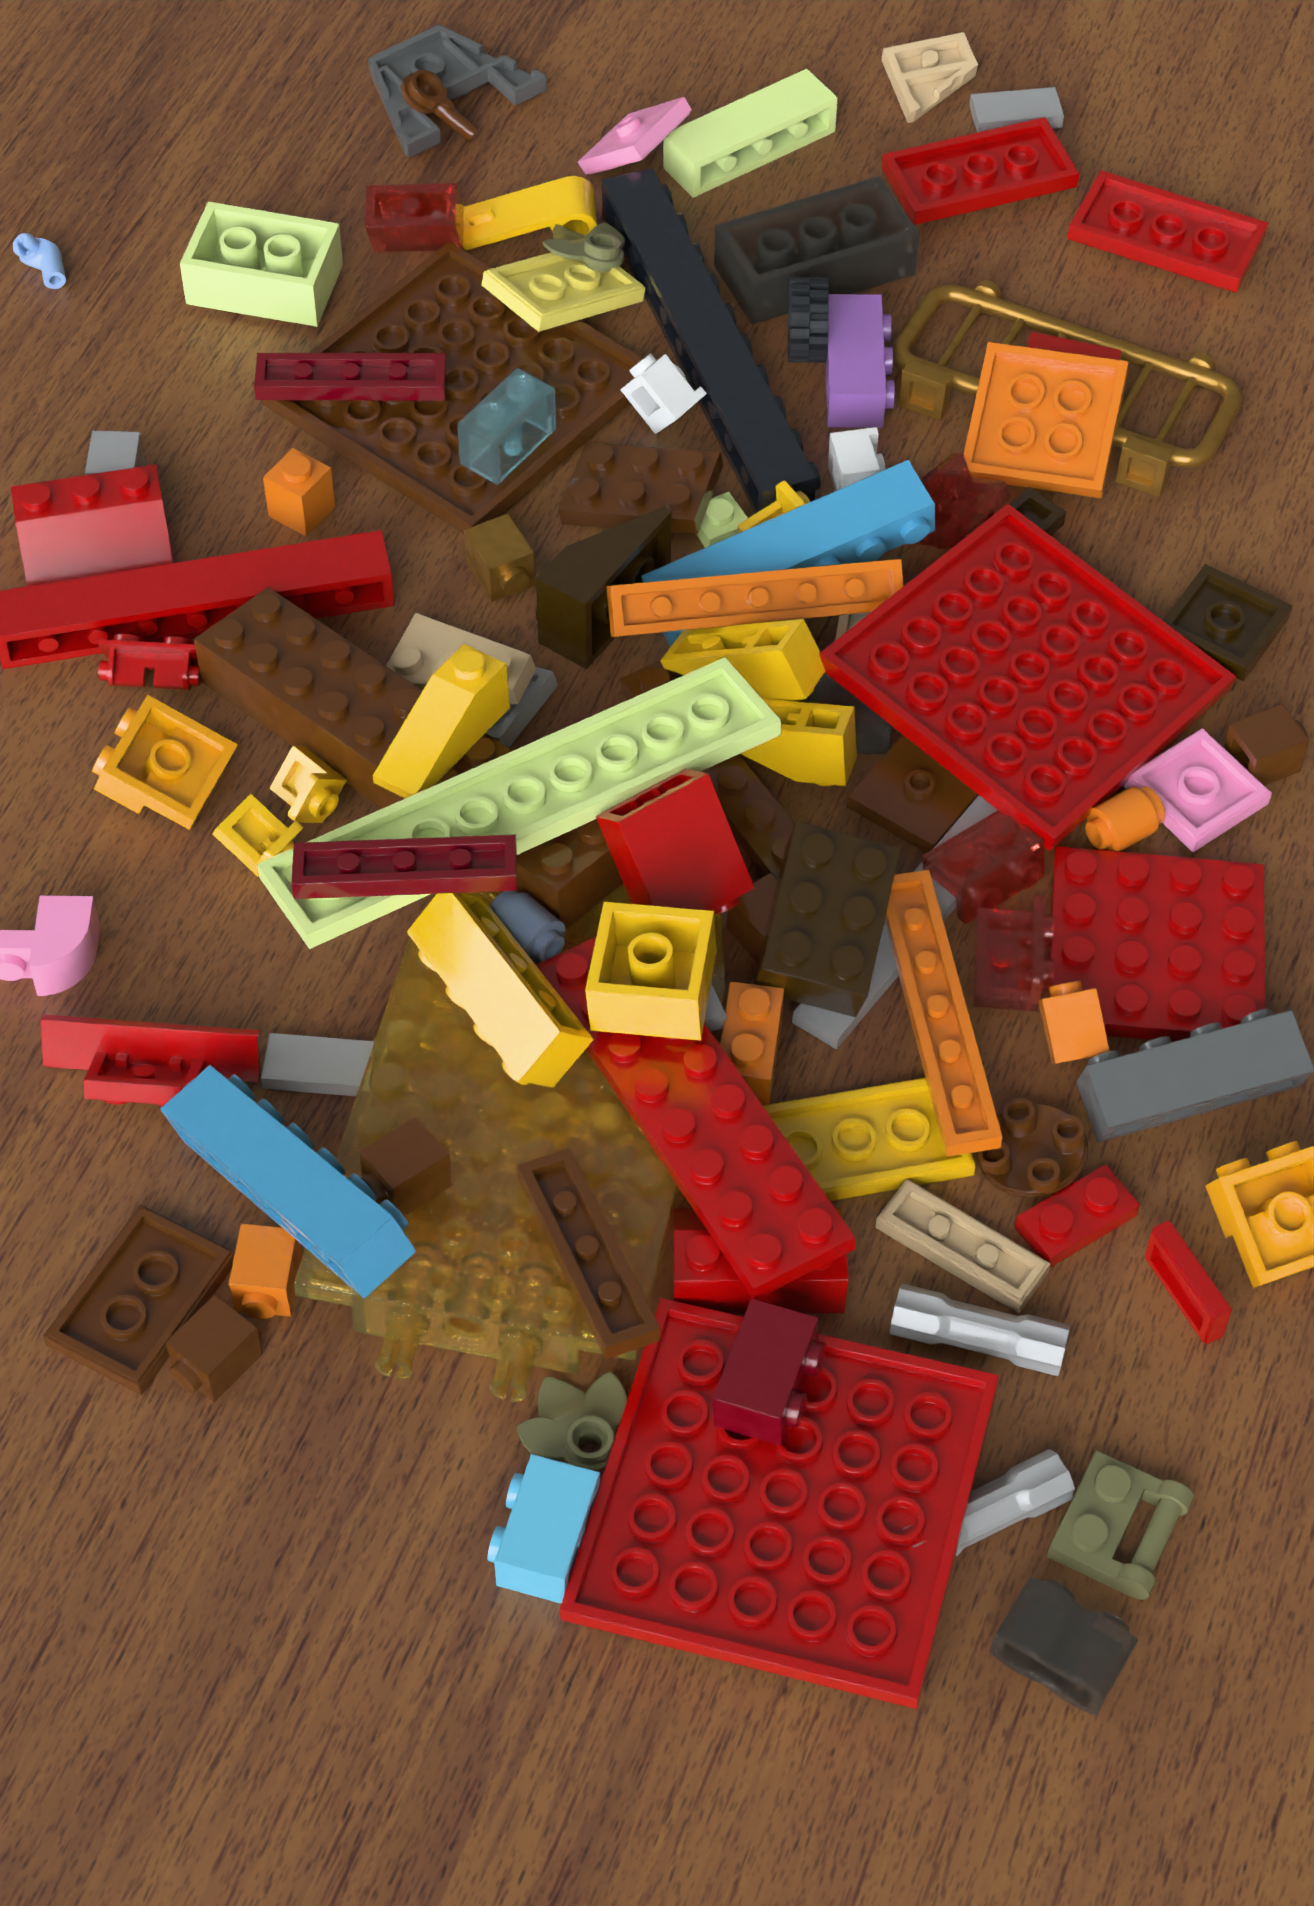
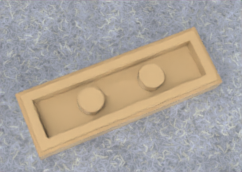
(963, 1246)

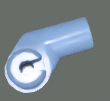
(43, 256)

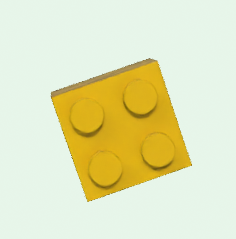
(651, 971)

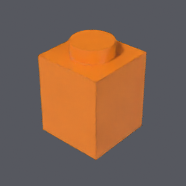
(299, 492)
(1073, 1023)
(264, 1271)

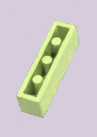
(750, 132)

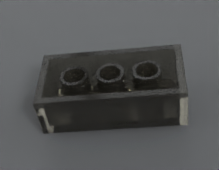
(846, 235)

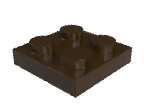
(1228, 619)

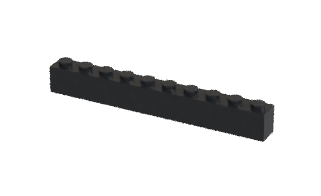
(706, 340)

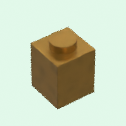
(499, 557)

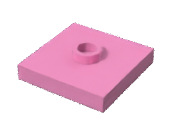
(635, 136)
(1201, 789)

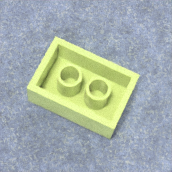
(262, 263)

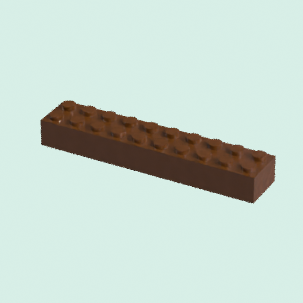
(349, 709)

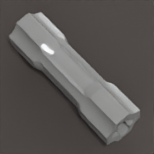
(1022, 1339)
(1021, 1493)

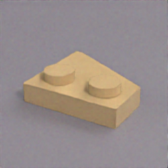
(928, 71)

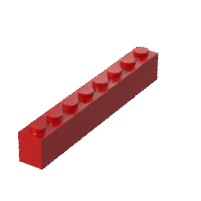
(190, 596)

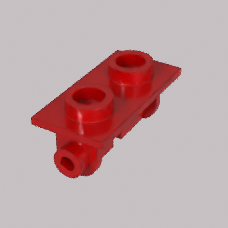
(132, 657)

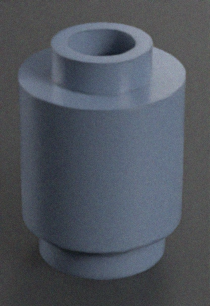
(530, 924)

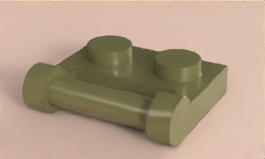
(1102, 1516)

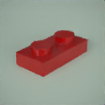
(1077, 1215)

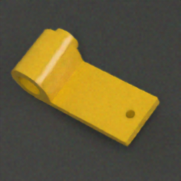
(561, 201)

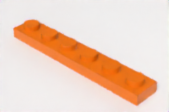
(751, 597)
(940, 1017)

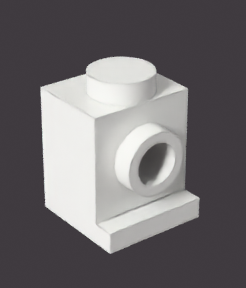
(660, 391)
(854, 456)

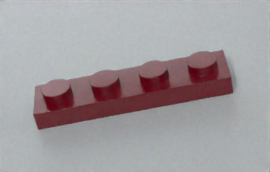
(351, 376)
(404, 866)

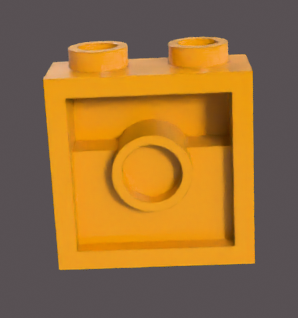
(162, 762)
(1269, 1211)

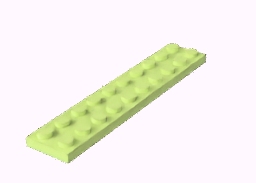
(549, 784)

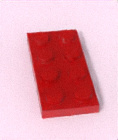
(979, 170)
(1168, 231)

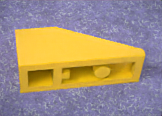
(773, 657)
(445, 722)
(813, 745)

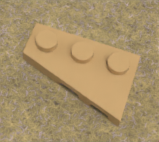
(431, 643)

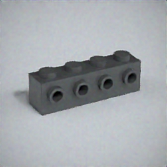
(1194, 1074)

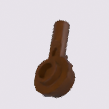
(427, 94)

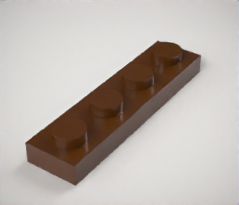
(588, 1253)

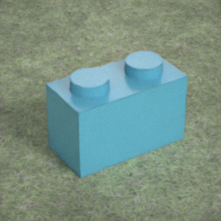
(544, 1527)

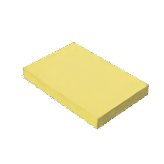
(560, 290)

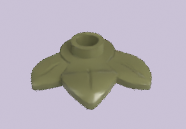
(599, 249)
(573, 1418)

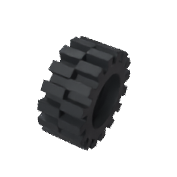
(808, 319)

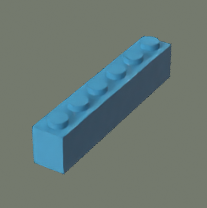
(833, 530)
(290, 1181)

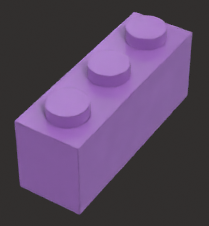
(858, 362)

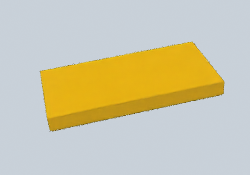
(869, 1139)

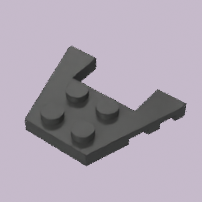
(458, 65)

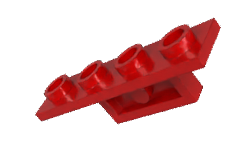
(145, 1059)

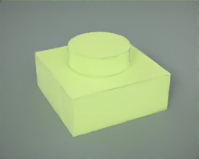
(720, 520)

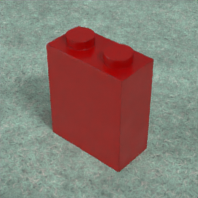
(676, 846)

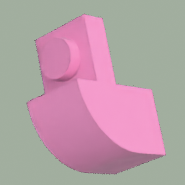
(58, 949)

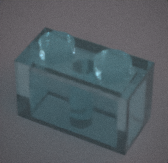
(507, 426)

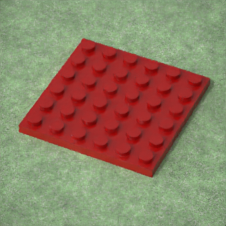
(1026, 674)
(793, 1547)

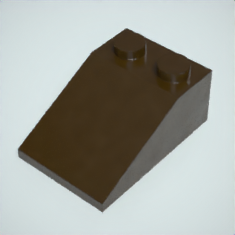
(573, 585)

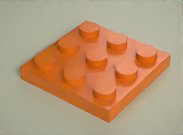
(1045, 419)

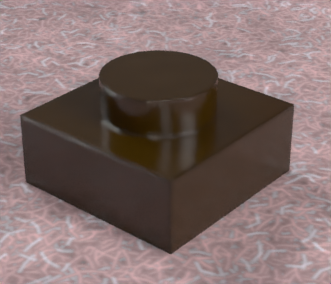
(1040, 511)

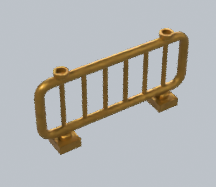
(1143, 460)

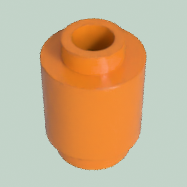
(1125, 819)

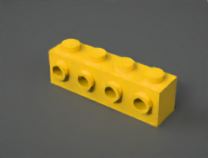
(499, 988)

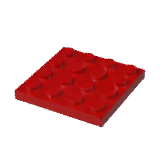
(1159, 938)

